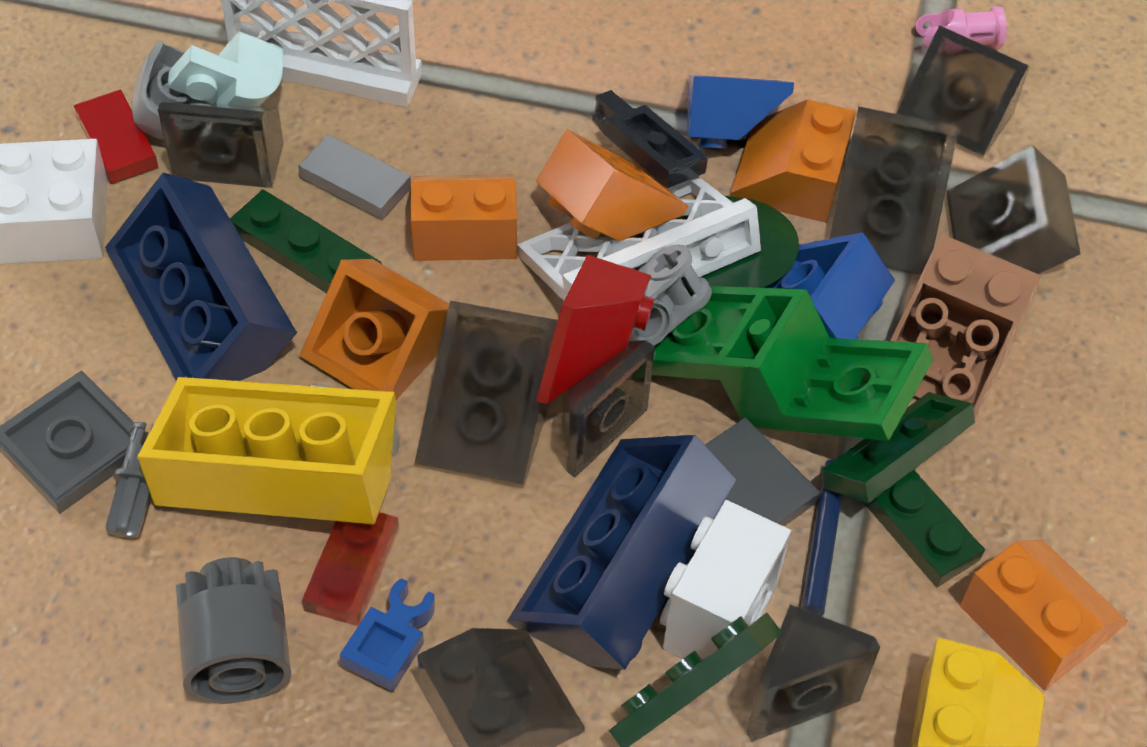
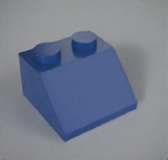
(842, 280)

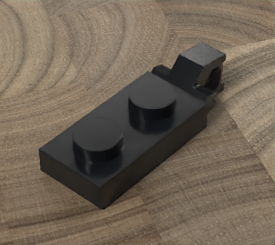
(649, 140)

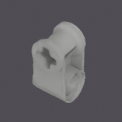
(670, 292)

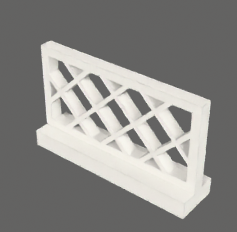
(333, 65)
(713, 233)

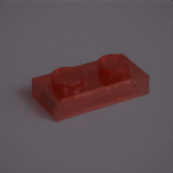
(350, 569)

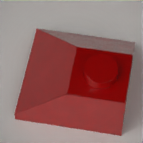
(594, 323)

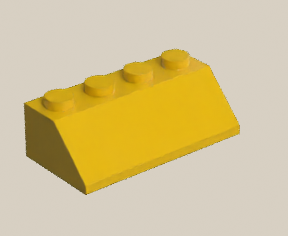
(271, 449)
(974, 701)

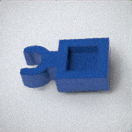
(388, 642)

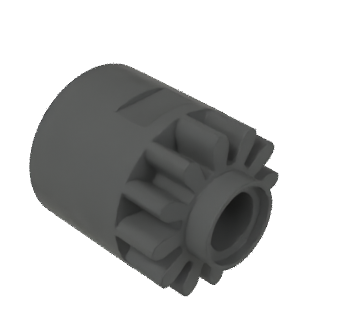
(232, 632)

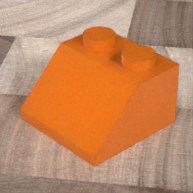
(796, 159)
(605, 190)
(464, 217)
(375, 328)
(1040, 610)

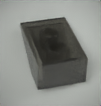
(895, 185)
(485, 393)

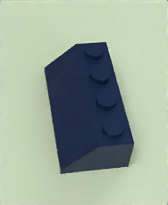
(198, 284)
(621, 548)

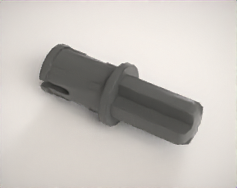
(131, 491)

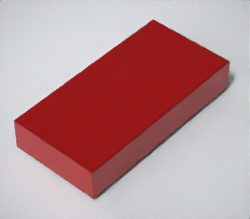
(120, 141)

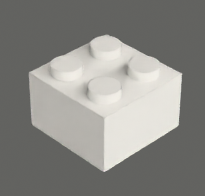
(52, 201)
(727, 578)

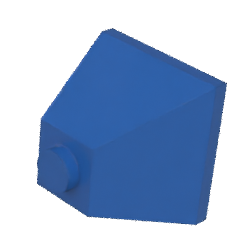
(730, 106)

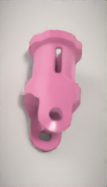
(982, 27)

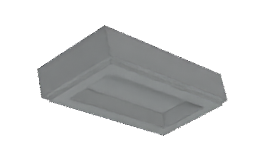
(355, 176)

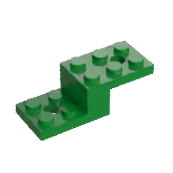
(788, 370)

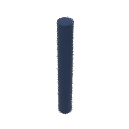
(822, 550)

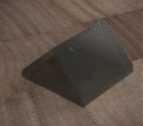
(966, 88)
(810, 672)

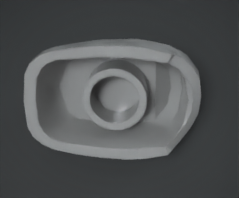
(152, 88)

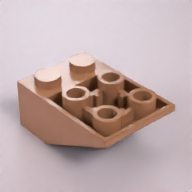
(968, 315)

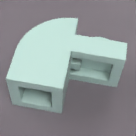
(240, 75)

